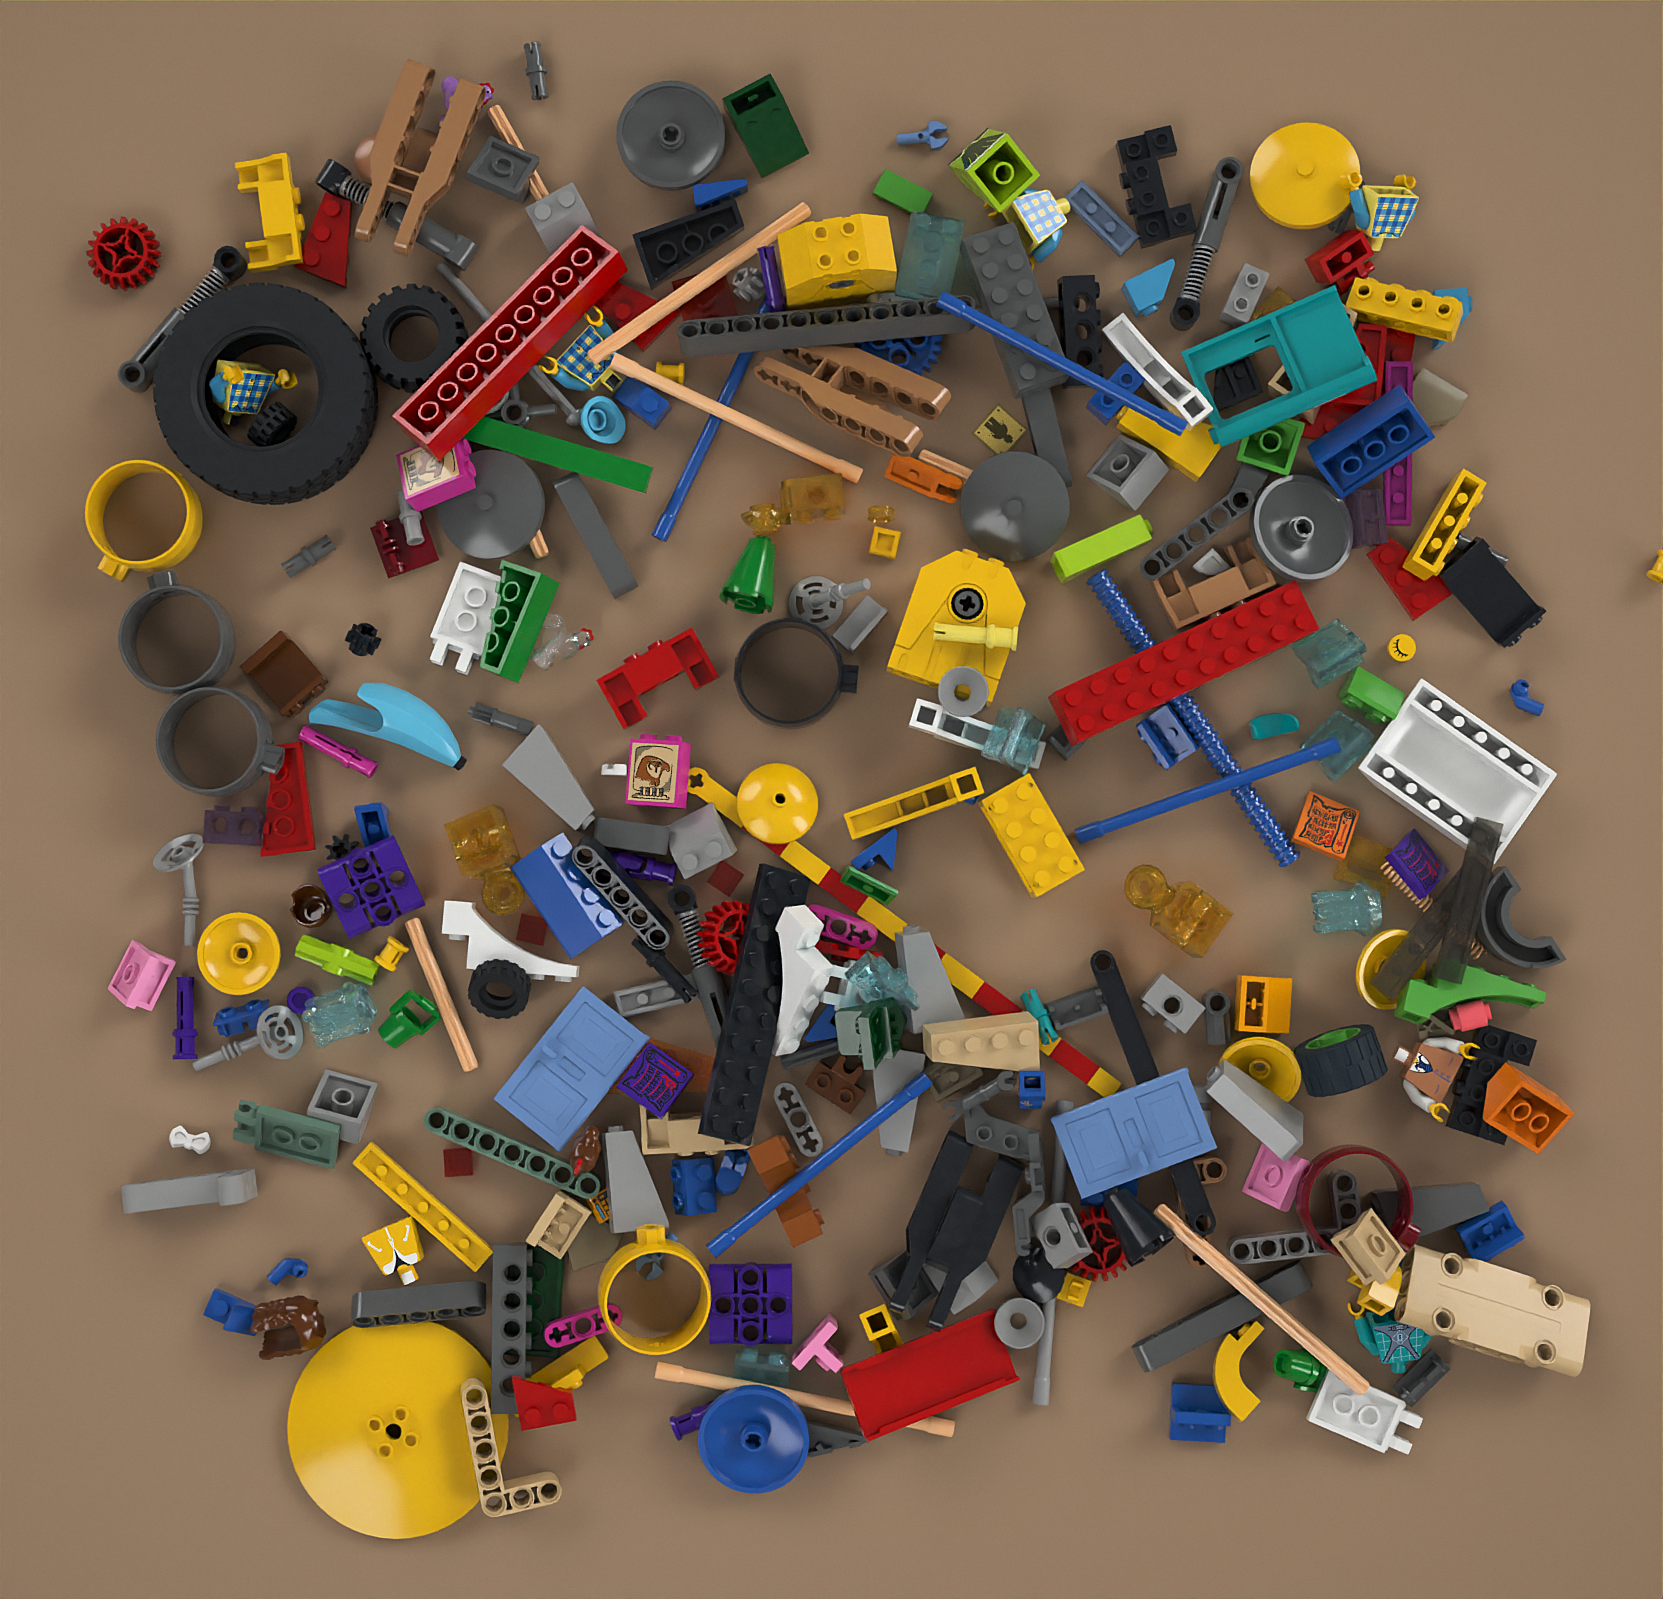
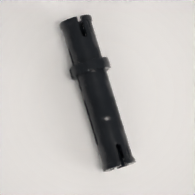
(666, 969)

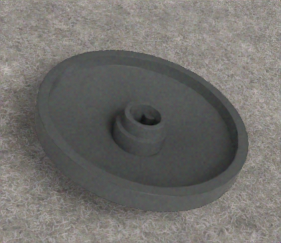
(670, 135)
(1015, 506)
(500, 512)
(1301, 528)

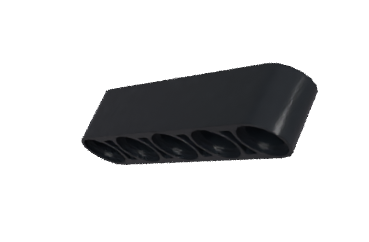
(622, 880)

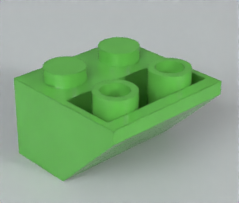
(1371, 695)

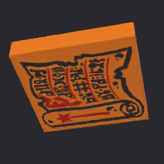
(1325, 826)

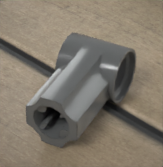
(1217, 1020)

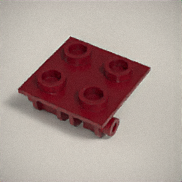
(395, 552)

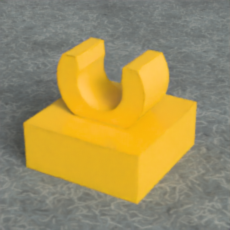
(1074, 1289)

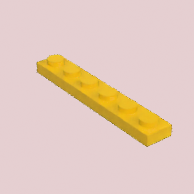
(423, 1206)

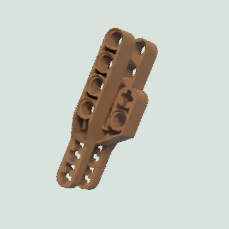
(429, 159)
(850, 409)

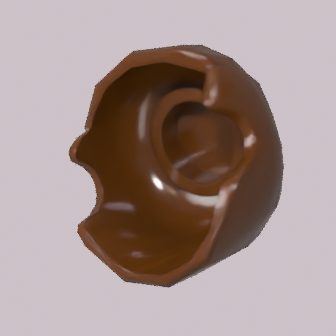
(311, 906)

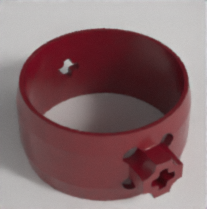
(1401, 1228)

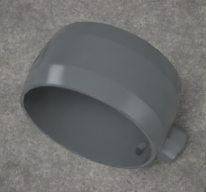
(163, 586)
(267, 755)

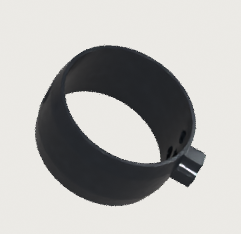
(846, 679)

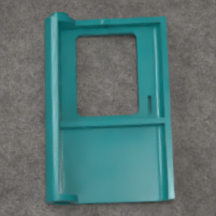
(1316, 352)

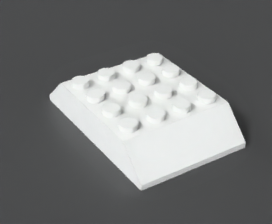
(1454, 768)

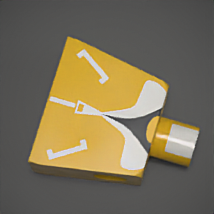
(396, 1248)

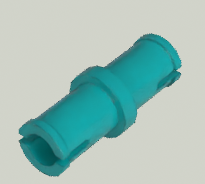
(1042, 1015)

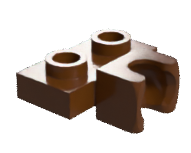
(837, 1083)

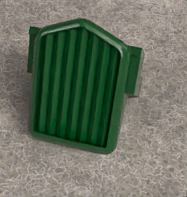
(871, 1031)

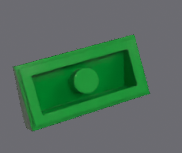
(868, 885)

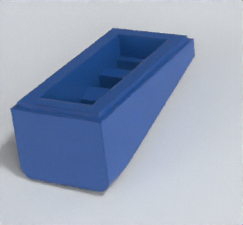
(715, 193)

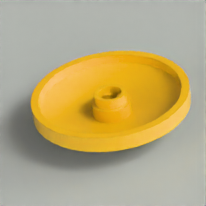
(1300, 173)

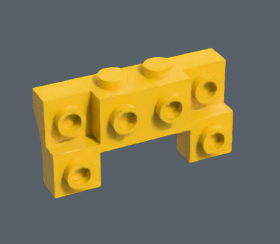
(279, 212)

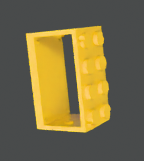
(1031, 836)

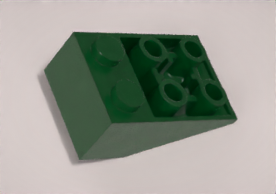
(765, 125)

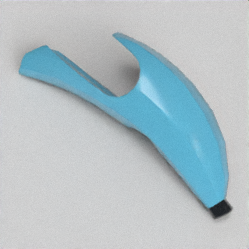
(400, 720)

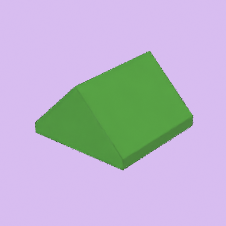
(1272, 447)

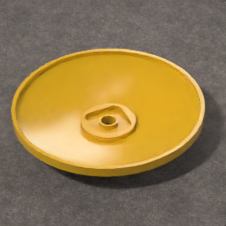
(342, 1419)

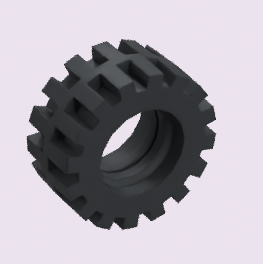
(272, 425)

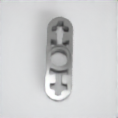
(800, 1141)

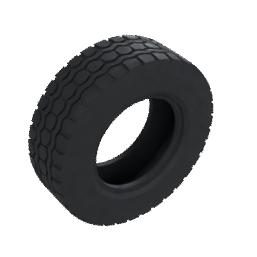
(224, 330)

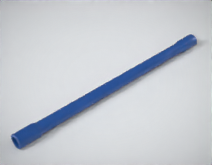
(1161, 417)
(668, 517)
(1315, 752)
(730, 1235)

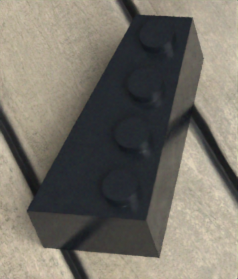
(681, 242)

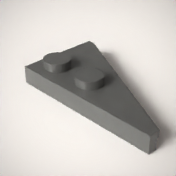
(827, 1437)

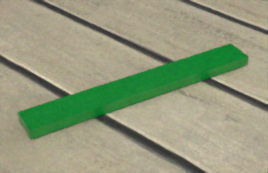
(561, 453)

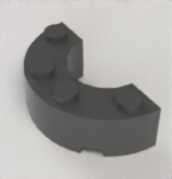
(1498, 933)

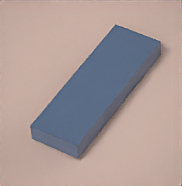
(1101, 219)

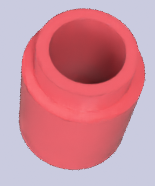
(1470, 1015)

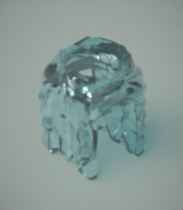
(1348, 910)
(340, 1014)

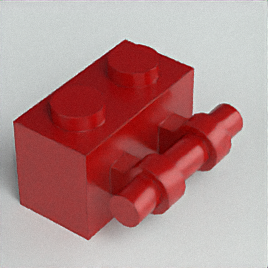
(1339, 257)

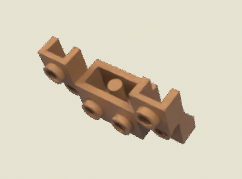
(1219, 592)

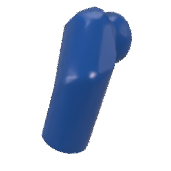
(1521, 698)
(288, 1266)

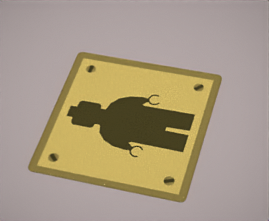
(999, 430)

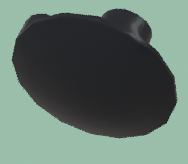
(1036, 1277)

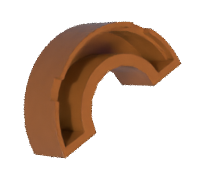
(775, 1169)

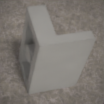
(860, 624)

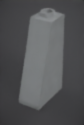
(548, 776)
(927, 977)
(890, 1079)
(1257, 1108)
(628, 1183)

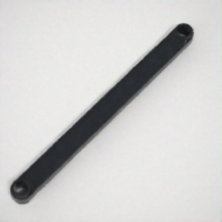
(1144, 1069)

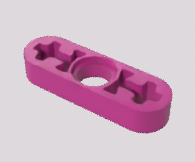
(855, 940)
(592, 1331)

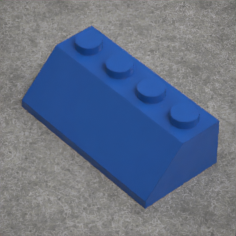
(1370, 441)
(565, 896)

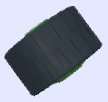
(1340, 1060)

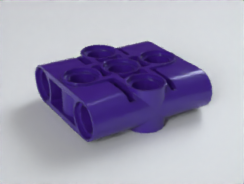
(353, 914)
(778, 1321)

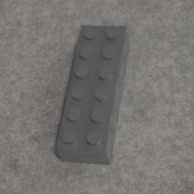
(1012, 297)

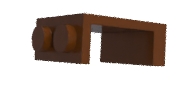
(285, 674)

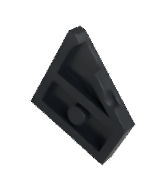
(1235, 384)

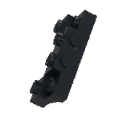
(1146, 190)
(1470, 1090)

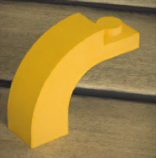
(1378, 1297)
(881, 1328)
(1226, 1375)

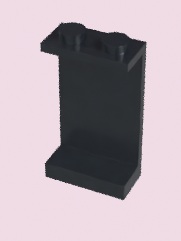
(1490, 593)

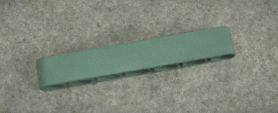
(499, 1151)

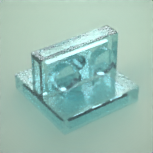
(1330, 652)
(1013, 738)
(1352, 738)

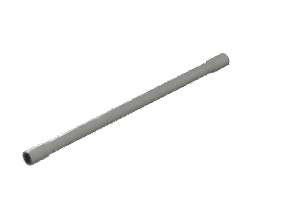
(1042, 1379)

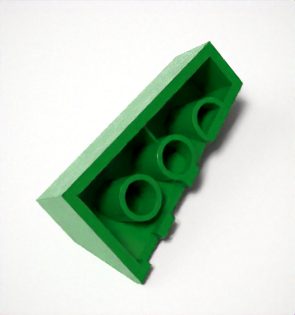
(516, 619)

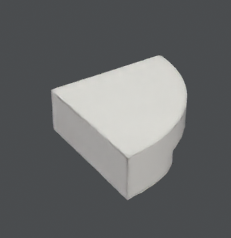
(1211, 564)
(614, 770)

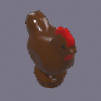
(585, 1151)

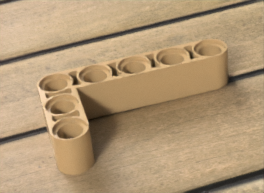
(489, 1460)

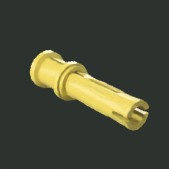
(990, 636)

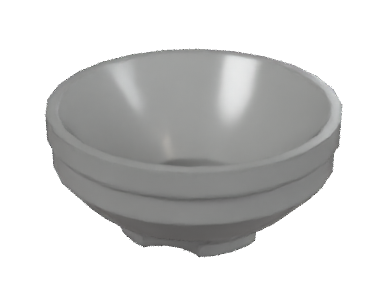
(963, 676)
(1019, 1337)

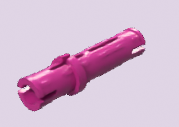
(338, 751)

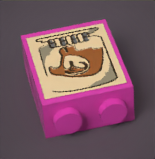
(434, 481)
(658, 772)

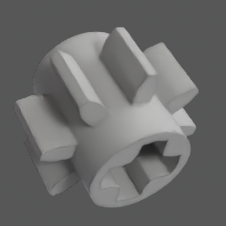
(749, 284)

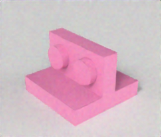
(141, 976)
(1274, 1179)
(817, 1345)

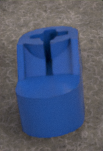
(729, 1180)

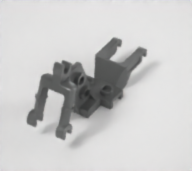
(1009, 1140)

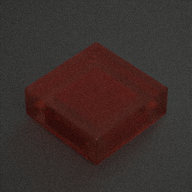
(725, 878)
(532, 929)
(458, 1162)

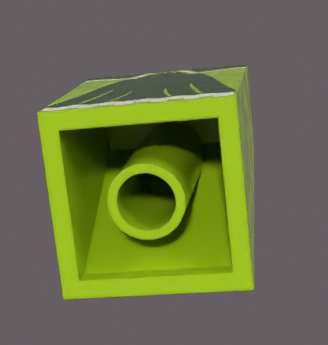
(994, 169)

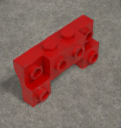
(652, 669)

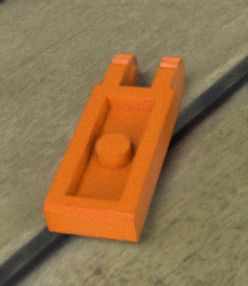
(923, 478)

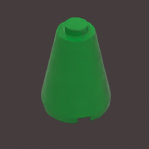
(752, 578)

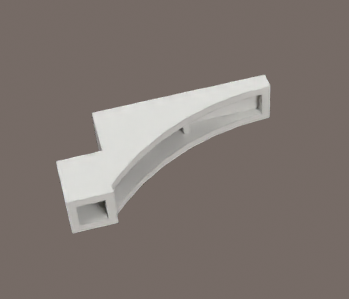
(1161, 379)
(957, 730)
(488, 944)
(804, 975)

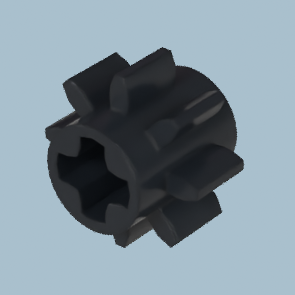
(363, 639)
(340, 843)

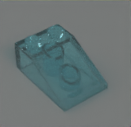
(929, 256)

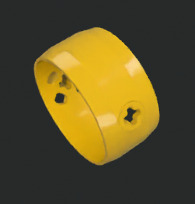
(94, 516)
(651, 1239)

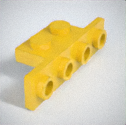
(572, 1366)

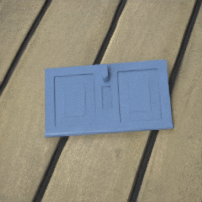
(571, 1068)
(1133, 1132)

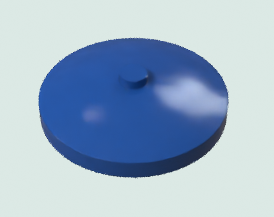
(753, 1439)

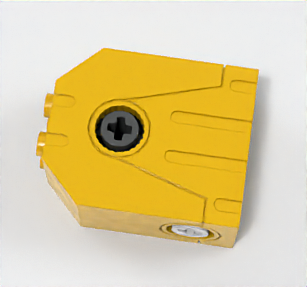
(836, 261)
(940, 598)

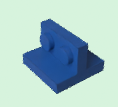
(1197, 1413)

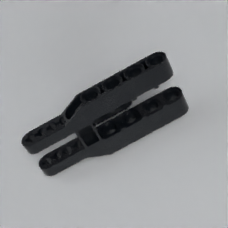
(966, 1227)

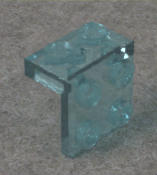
(881, 980)
(762, 1368)

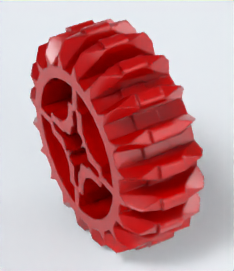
(128, 233)
(736, 915)
(1110, 1242)

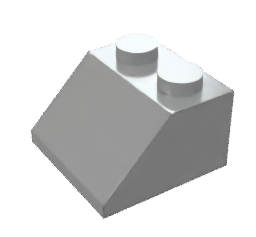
(560, 216)
(1128, 472)
(699, 840)
(344, 1102)
(971, 1287)

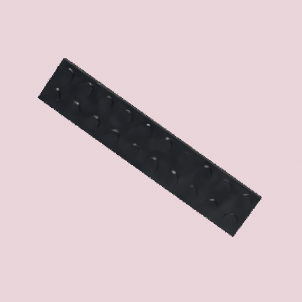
(751, 1011)

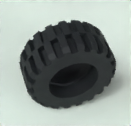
(389, 314)

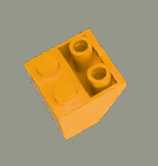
(1262, 1004)

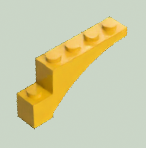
(914, 803)

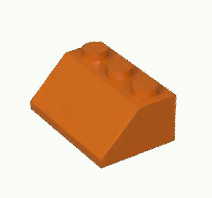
(1524, 1108)

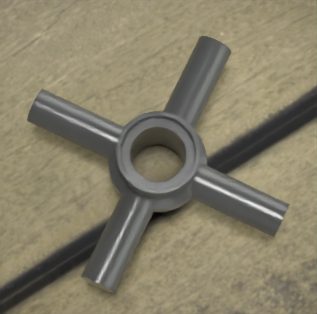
(527, 411)

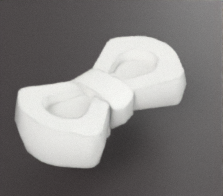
(180, 1138)

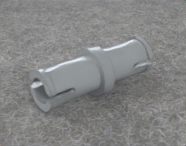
(411, 520)

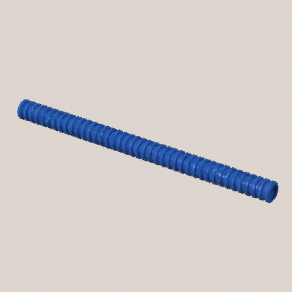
(1197, 724)

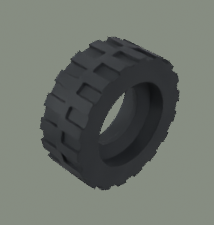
(493, 1005)

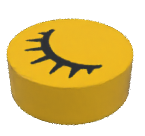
(1401, 648)

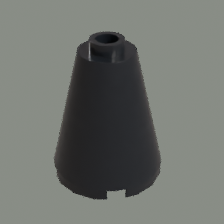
(1136, 1226)

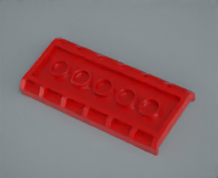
(928, 1375)

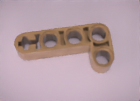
(1201, 1164)

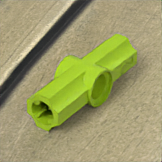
(337, 959)

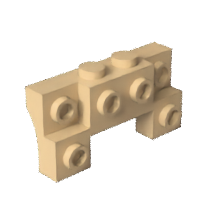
(679, 1135)

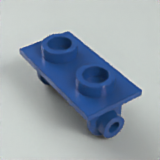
(231, 1019)

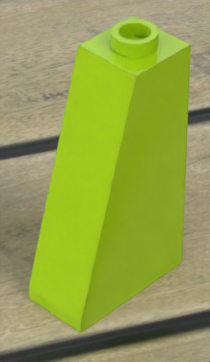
(1101, 548)

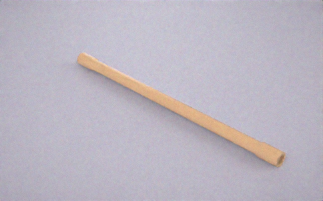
(679, 1374)

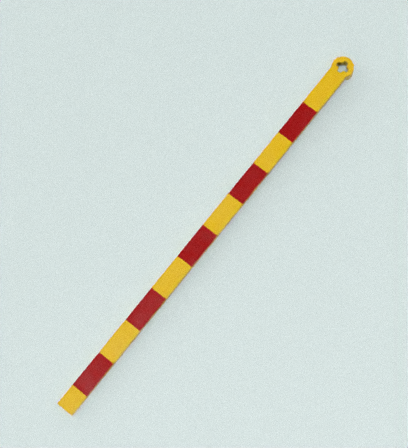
(889, 924)

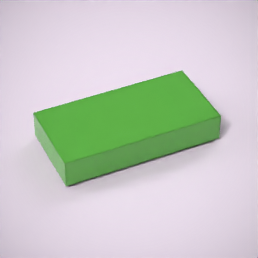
(902, 193)

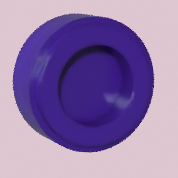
(297, 998)

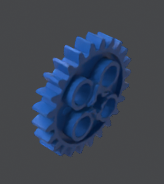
(924, 352)

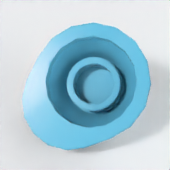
(602, 420)

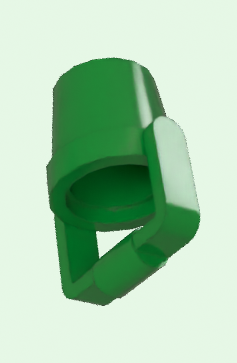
(403, 1022)
(1300, 1368)

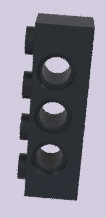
(1069, 317)

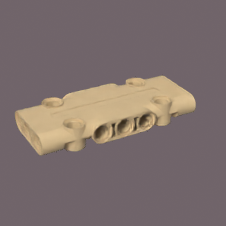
(1493, 1310)

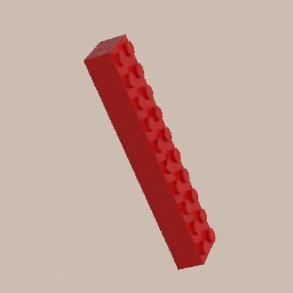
(510, 342)
(1183, 663)

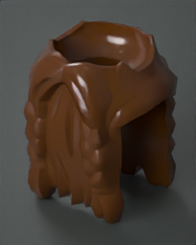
(304, 1334)

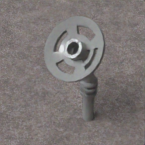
(828, 592)
(182, 858)
(270, 1035)

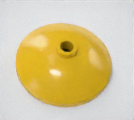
(767, 818)
(220, 956)
(1372, 959)
(1280, 1068)

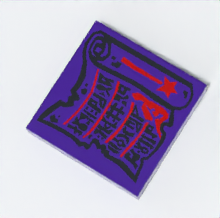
(1416, 864)
(655, 1081)

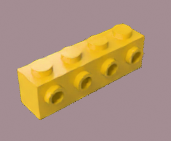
(1405, 309)
(1444, 525)

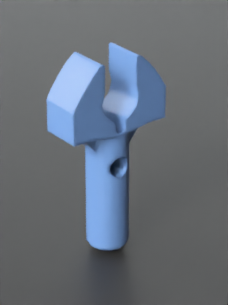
(925, 137)
(656, 1258)

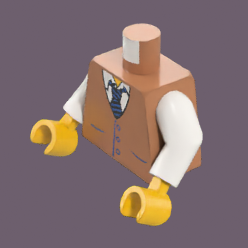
(1430, 1070)

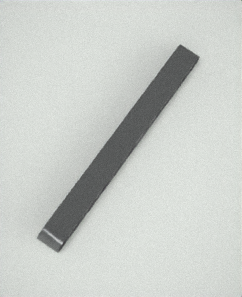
(819, 327)

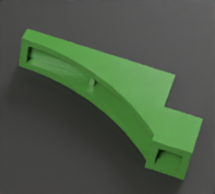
(1420, 1000)

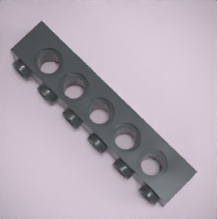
(504, 1255)

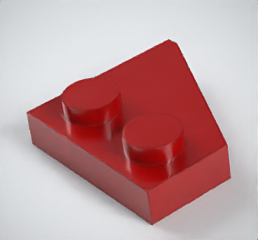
(542, 1405)

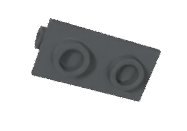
(1421, 1378)

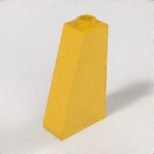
(1187, 453)

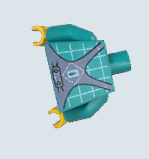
(1389, 1339)

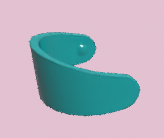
(1272, 725)

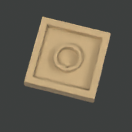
(559, 1224)
(1369, 1248)

